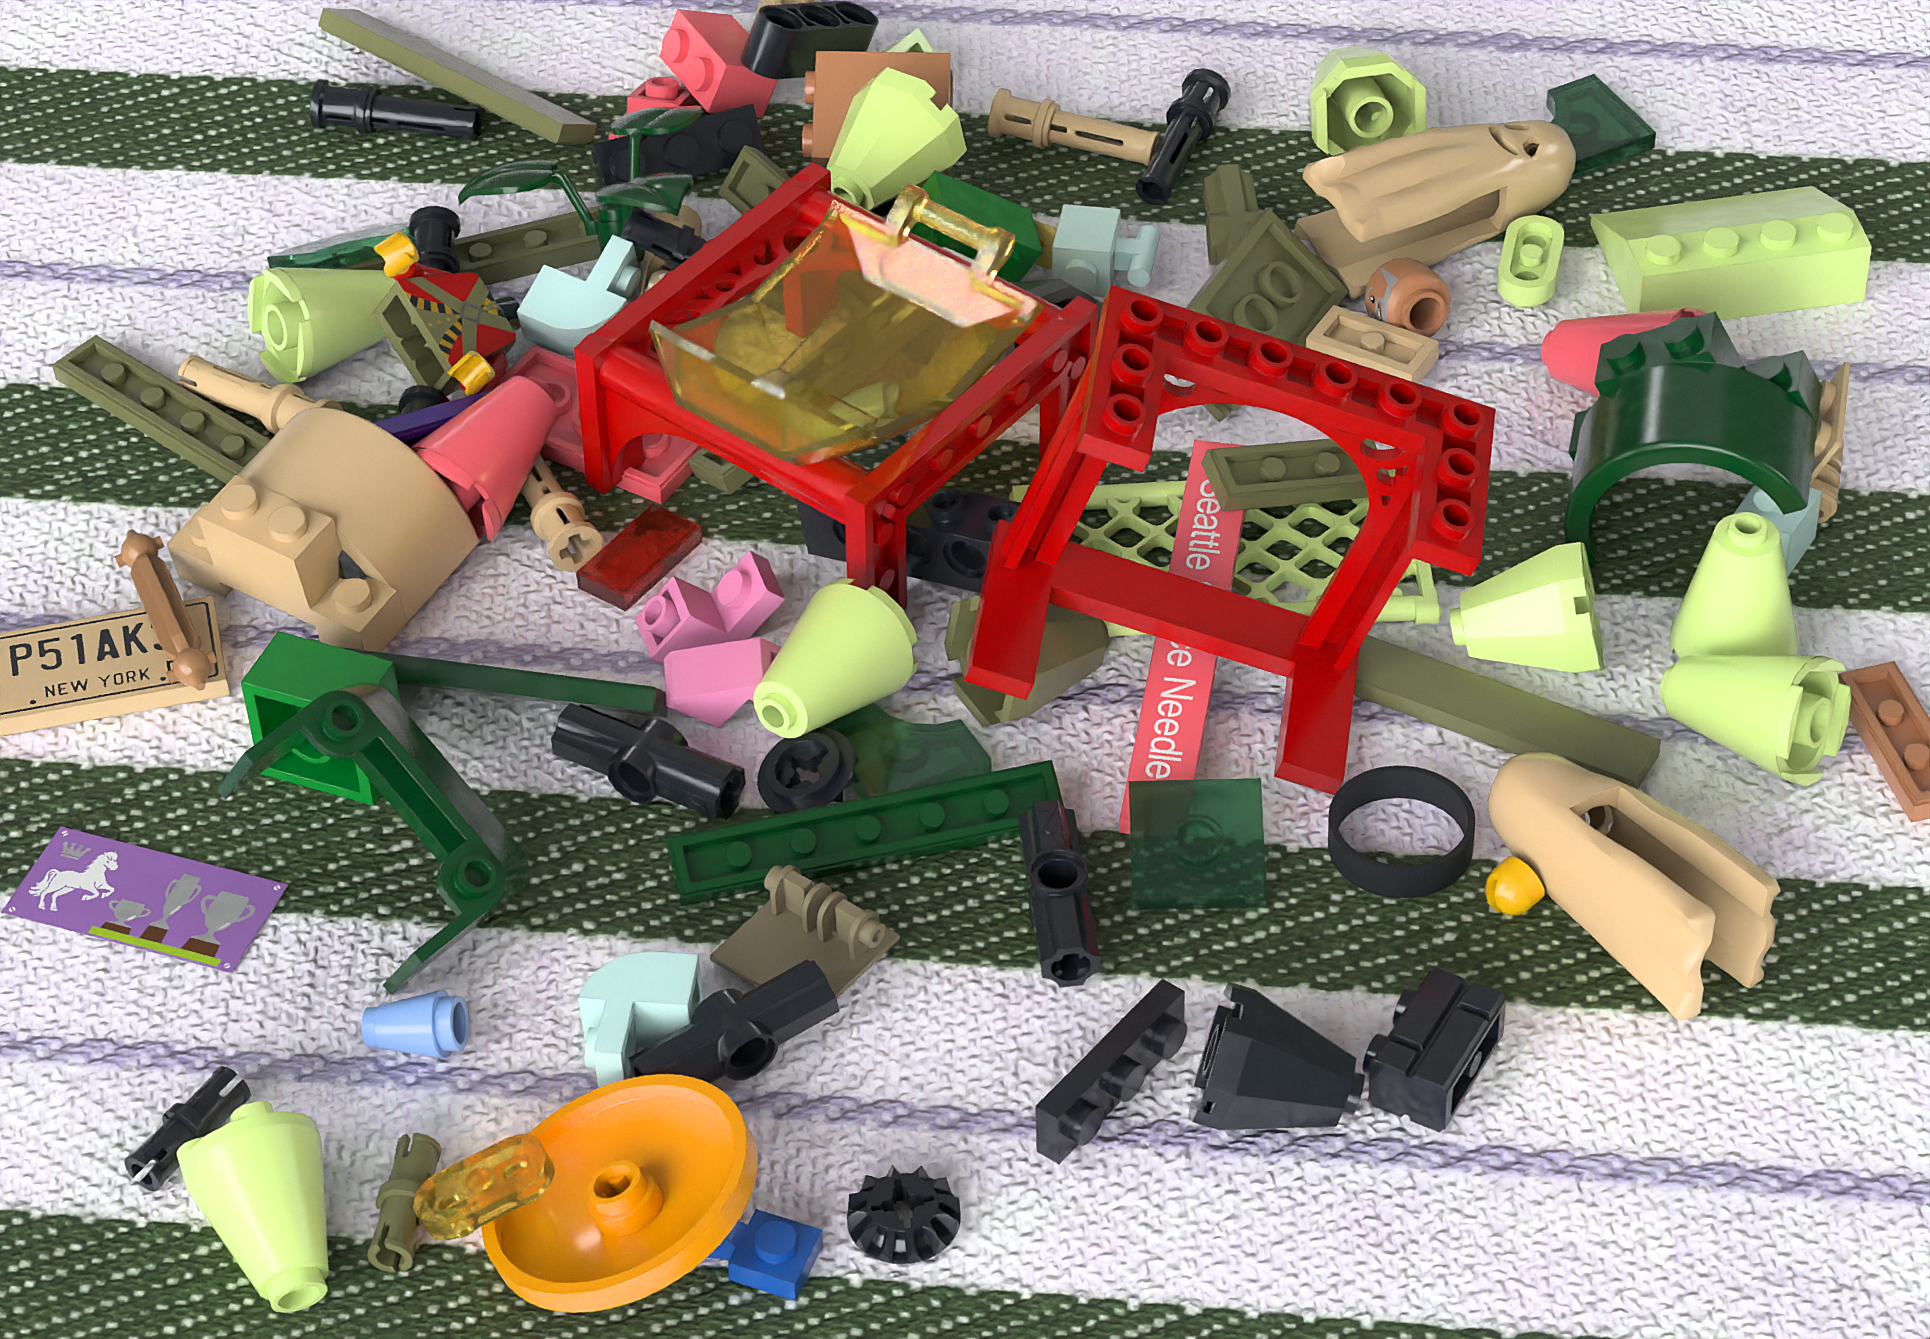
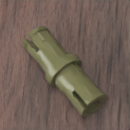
(397, 1221)

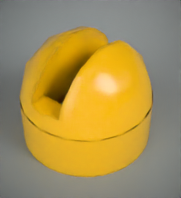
(1513, 887)

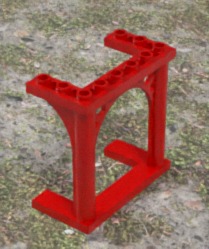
(629, 396)
(1429, 514)

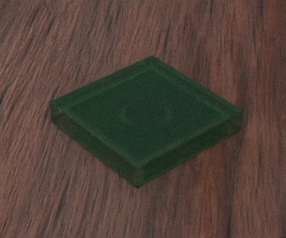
(1197, 844)

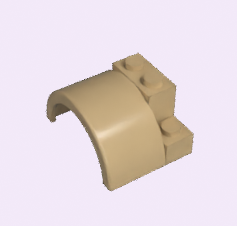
(323, 490)

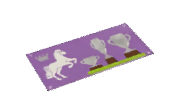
(145, 899)

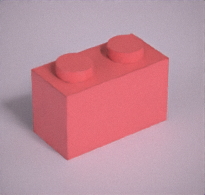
(706, 56)

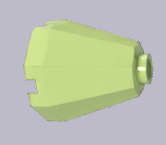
(1363, 99)
(892, 140)
(1534, 614)

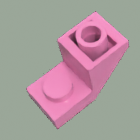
(691, 617)
(716, 678)

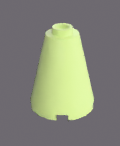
(314, 317)
(1738, 595)
(837, 659)
(1763, 708)

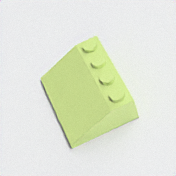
(1738, 254)

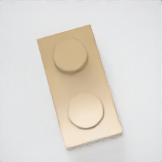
(1374, 344)

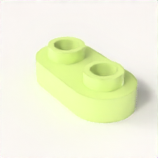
(1530, 260)

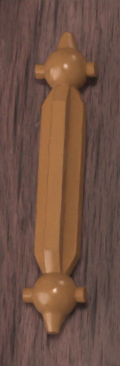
(166, 610)

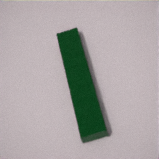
(526, 684)
(859, 832)

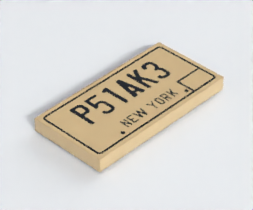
(98, 669)

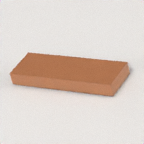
(1894, 732)

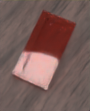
(639, 557)

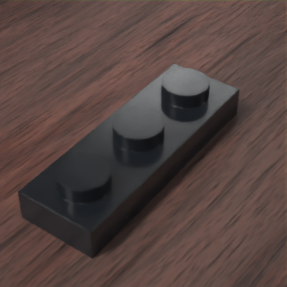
(700, 148)
(1111, 1072)

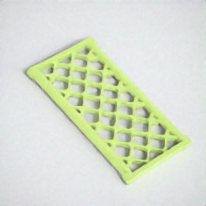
(1124, 505)

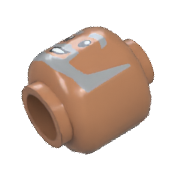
(1408, 296)

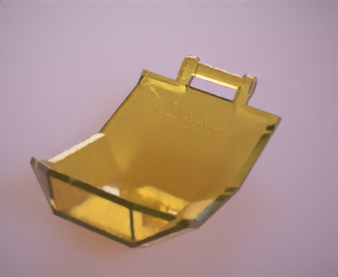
(850, 335)

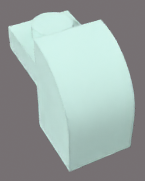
(566, 309)
(636, 1005)

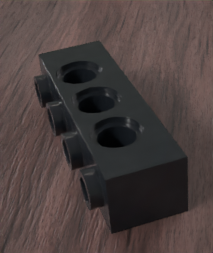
(944, 536)

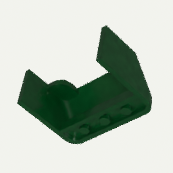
(477, 855)

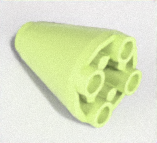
(265, 1200)

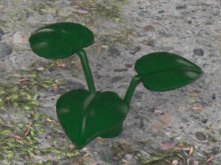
(651, 191)

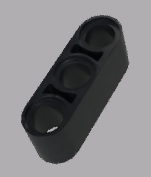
(789, 35)

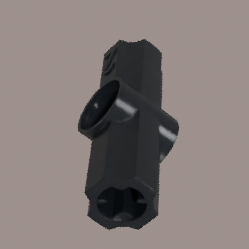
(648, 761)
(1058, 894)
(740, 1031)

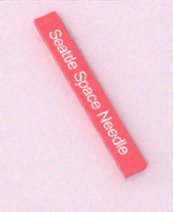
(1179, 676)

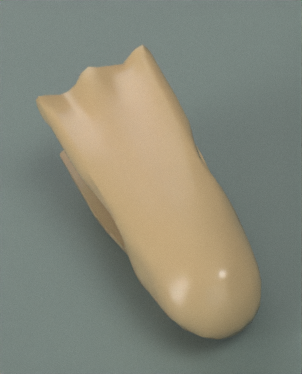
(1402, 190)
(1649, 888)

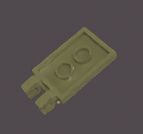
(1269, 287)

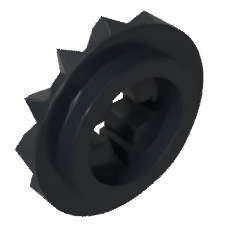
(816, 751)
(877, 1226)

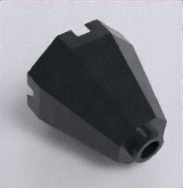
(1271, 1070)

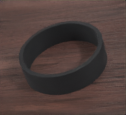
(1401, 880)

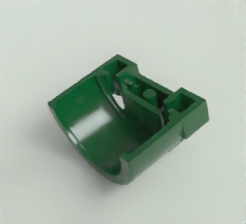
(1692, 400)

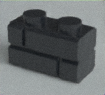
(1434, 1049)

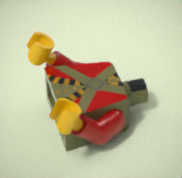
(444, 322)

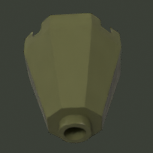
(1069, 652)

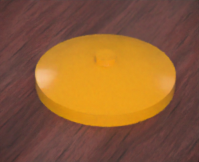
(637, 1197)

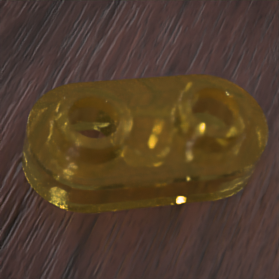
(484, 1187)

